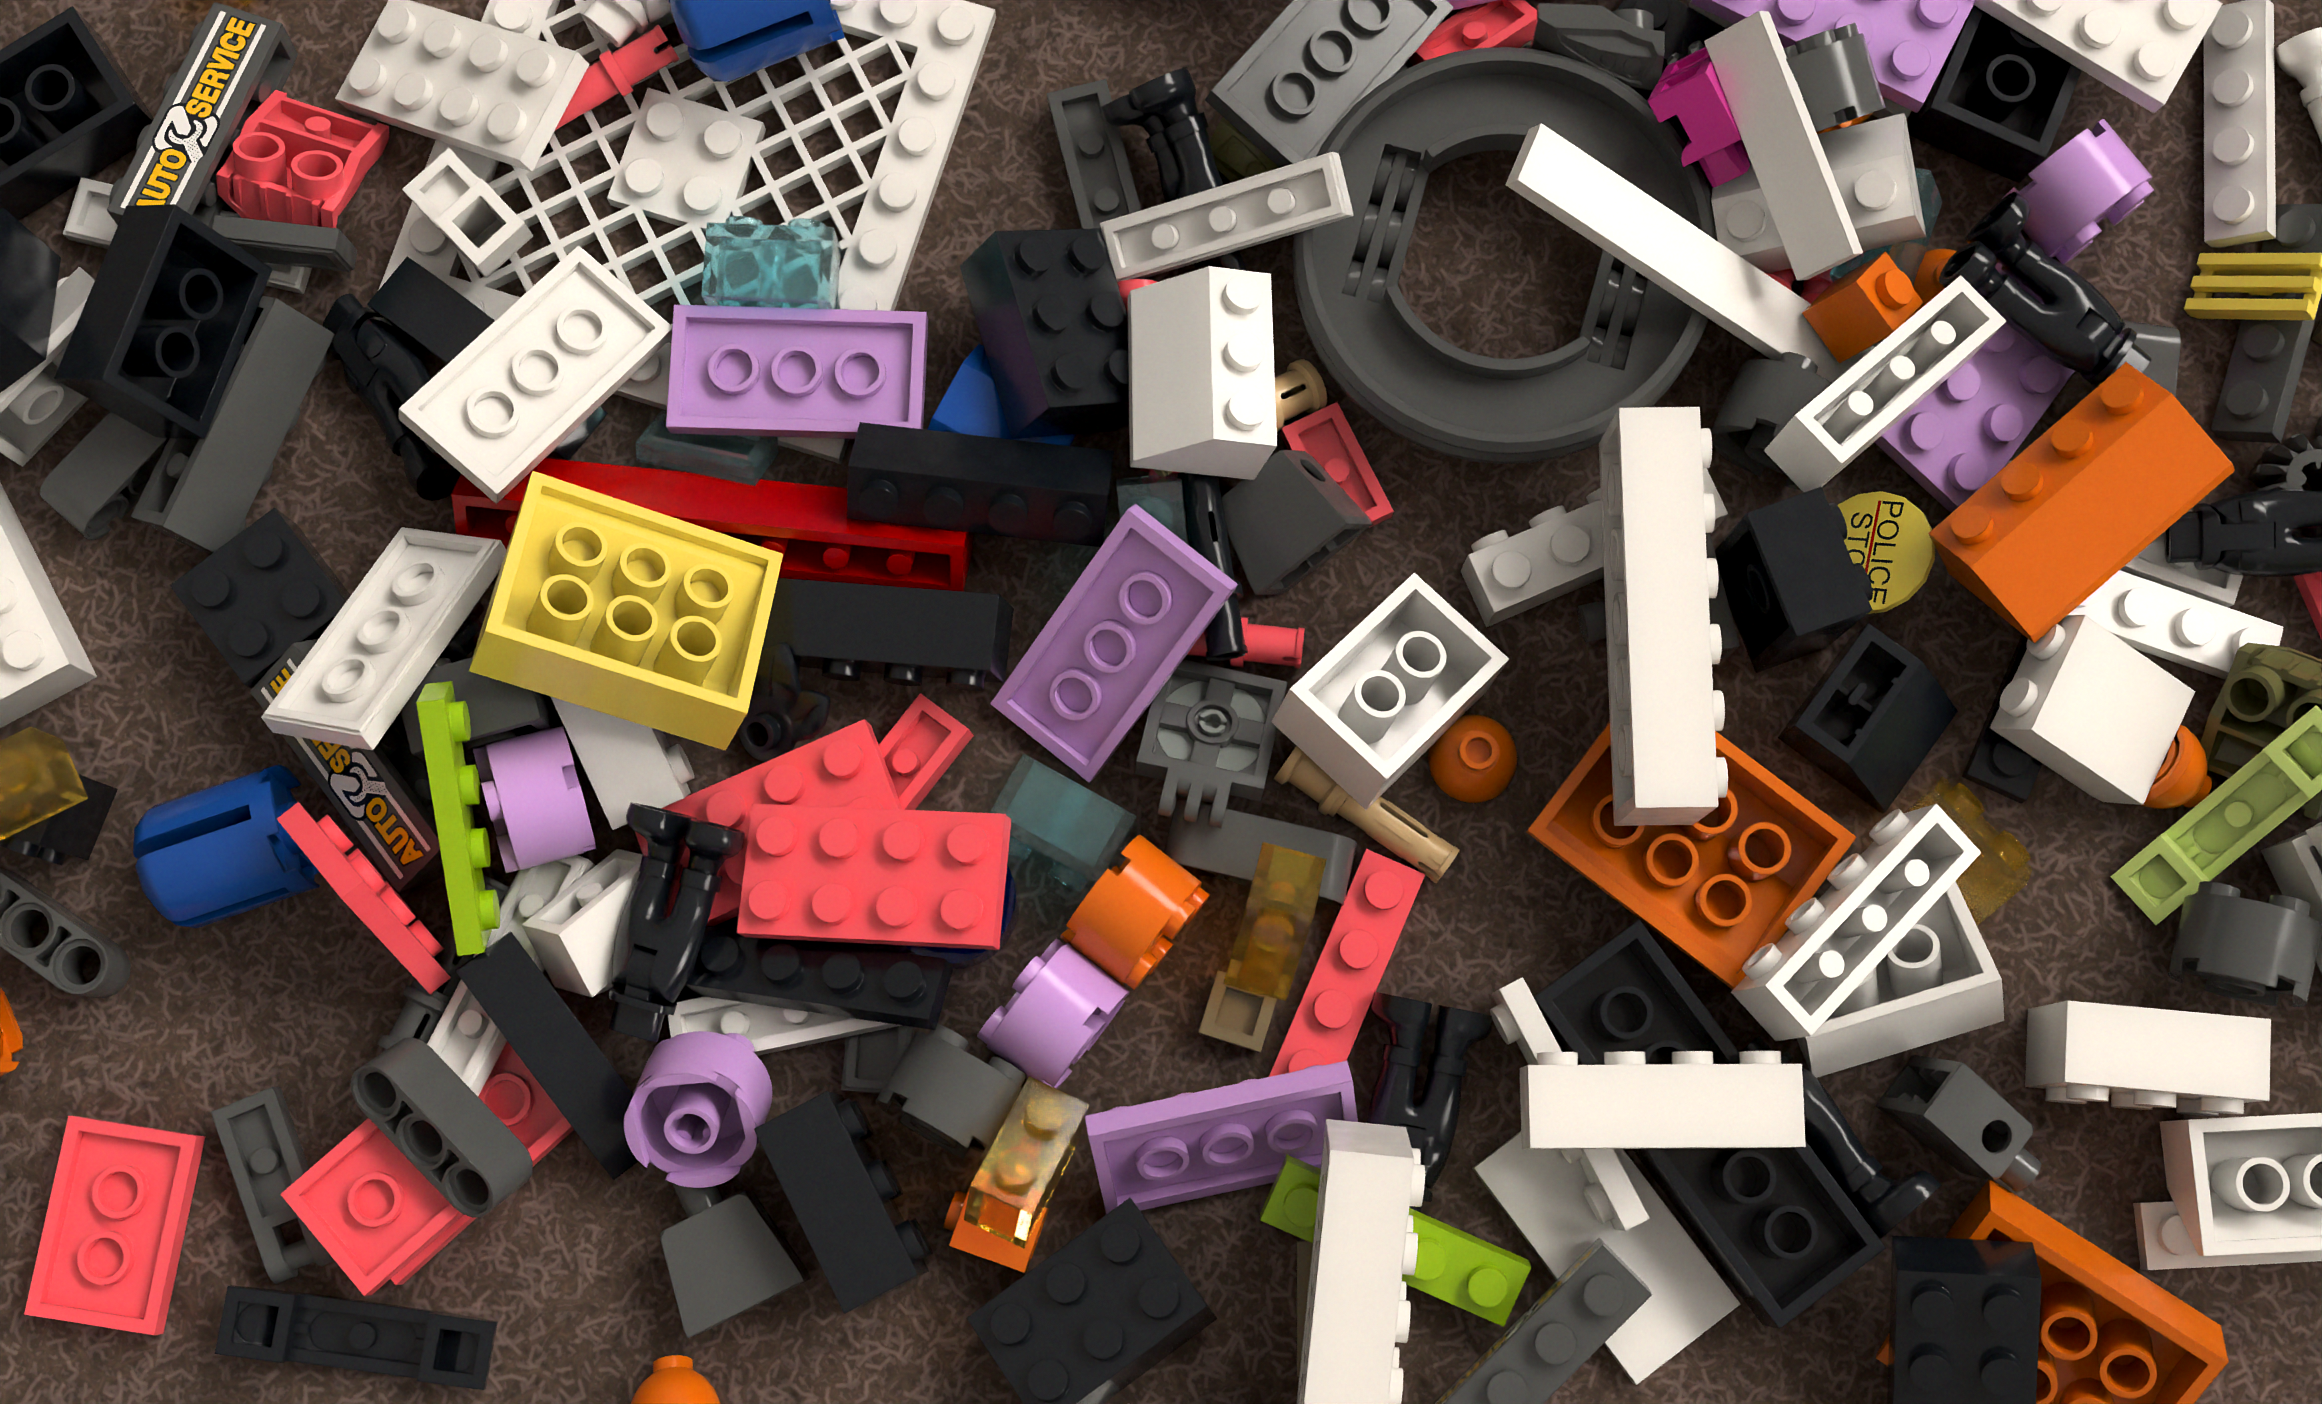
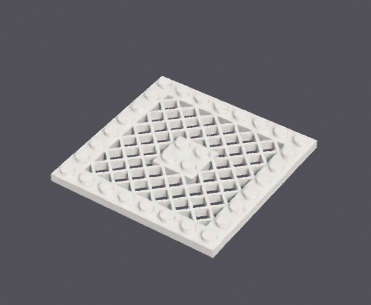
(695, 161)

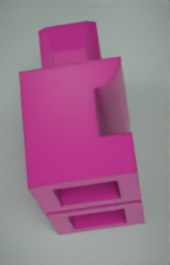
(1696, 96)

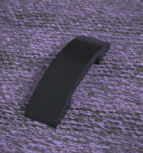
(446, 324)
(553, 1048)
(356, 1336)

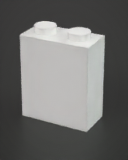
(2093, 710)

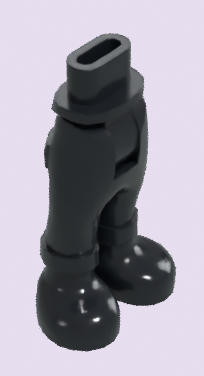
(1176, 138)
(2075, 320)
(385, 375)
(2250, 534)
(658, 951)
(1435, 1119)
(1877, 1198)

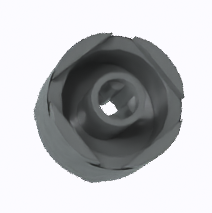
(1835, 76)
(1761, 405)
(2246, 945)
(951, 1093)

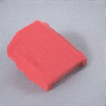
(298, 163)

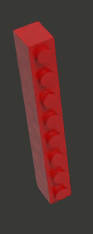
(786, 517)

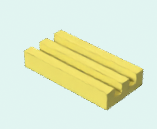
(2257, 276)

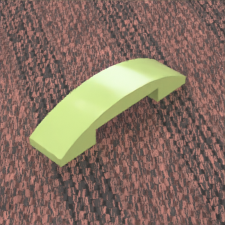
(2227, 821)

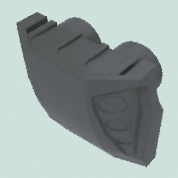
(1613, 41)

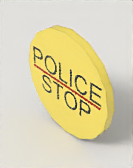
(1890, 543)

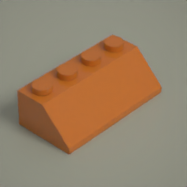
(2080, 502)

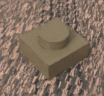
(1237, 1015)

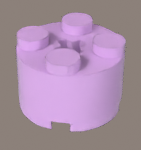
(2081, 187)
(534, 799)
(1054, 1015)
(699, 1107)

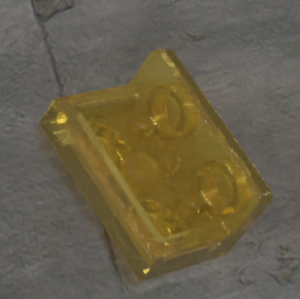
(2003, 860)

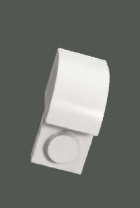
(468, 212)

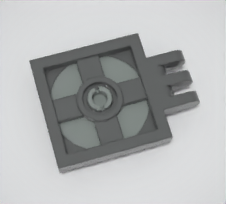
(1210, 738)

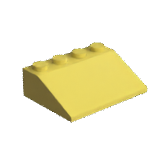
(628, 612)

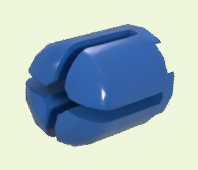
(748, 35)
(222, 850)

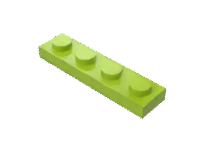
(453, 793)
(1448, 1261)

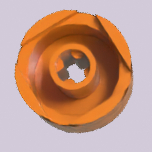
(1132, 910)

